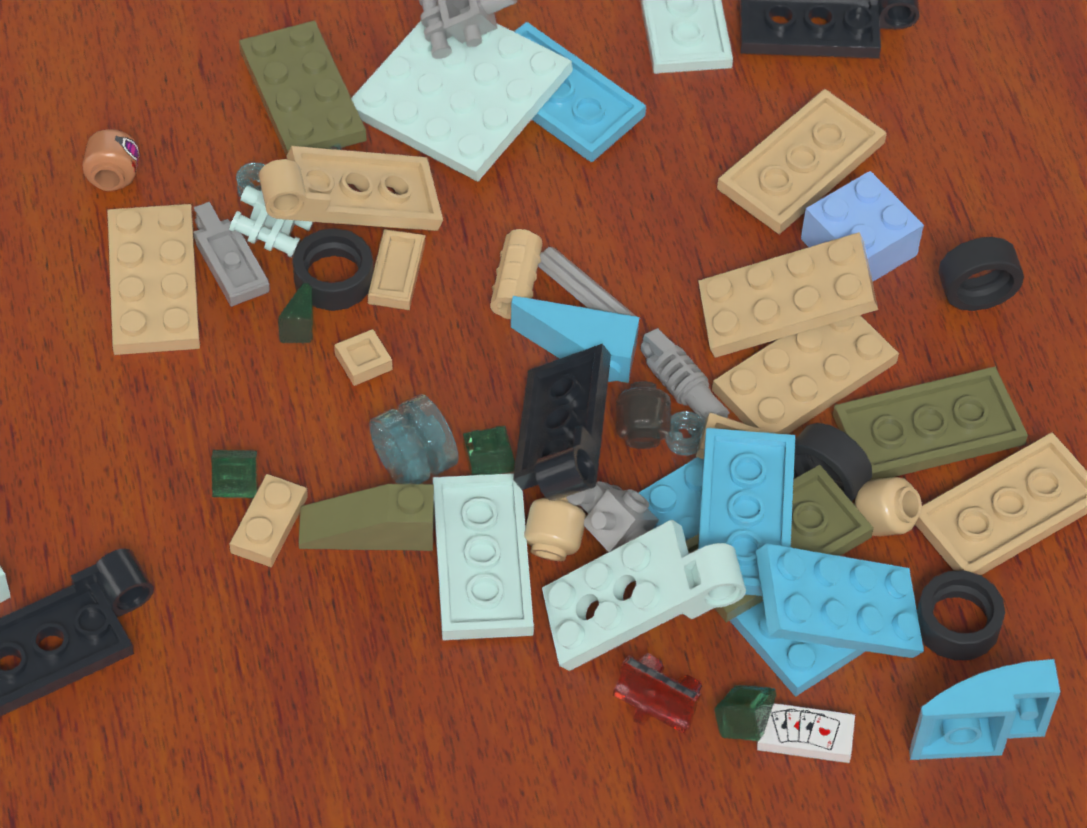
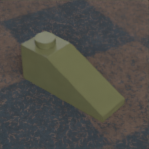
(371, 520)

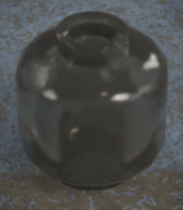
(643, 415)

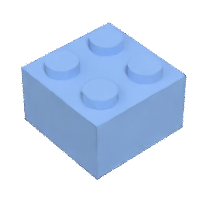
(866, 207)

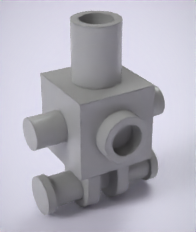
(458, 18)
(614, 514)

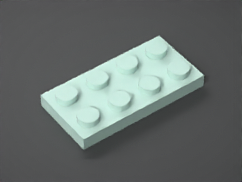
(482, 557)

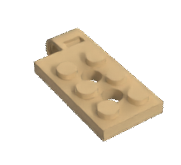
(315, 189)

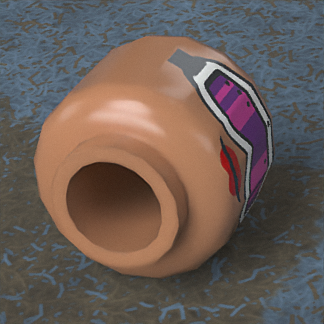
(110, 159)

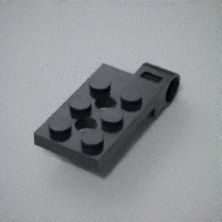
(850, 30)
(563, 424)
(85, 621)

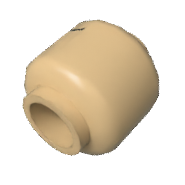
(889, 505)
(554, 528)

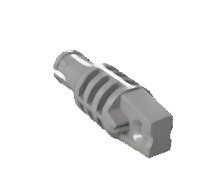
(680, 375)

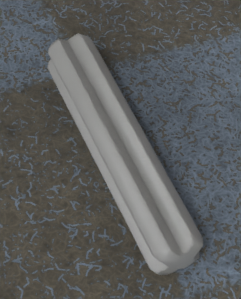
(579, 283)

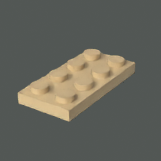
(801, 161)
(153, 279)
(787, 295)
(804, 374)
(1007, 507)

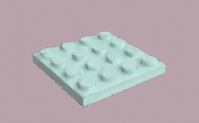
(463, 104)

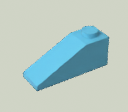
(572, 329)

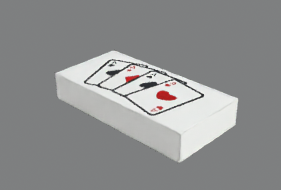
(809, 733)

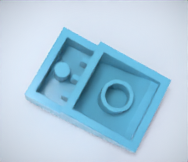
(986, 711)

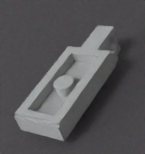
(228, 257)

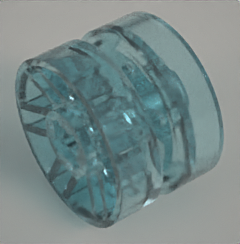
(414, 441)

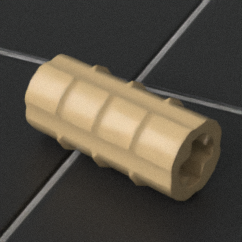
(516, 270)

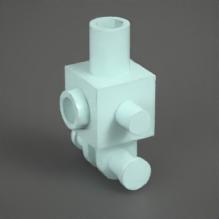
(264, 227)

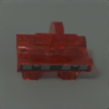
(657, 694)

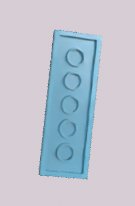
(793, 661)

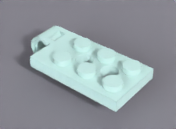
(666, 586)

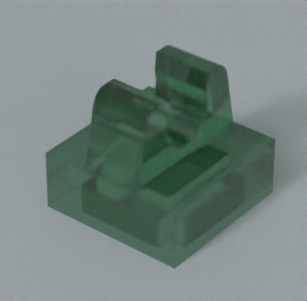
(488, 451)
(234, 473)

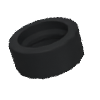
(327, 244)
(975, 257)
(836, 454)
(969, 587)

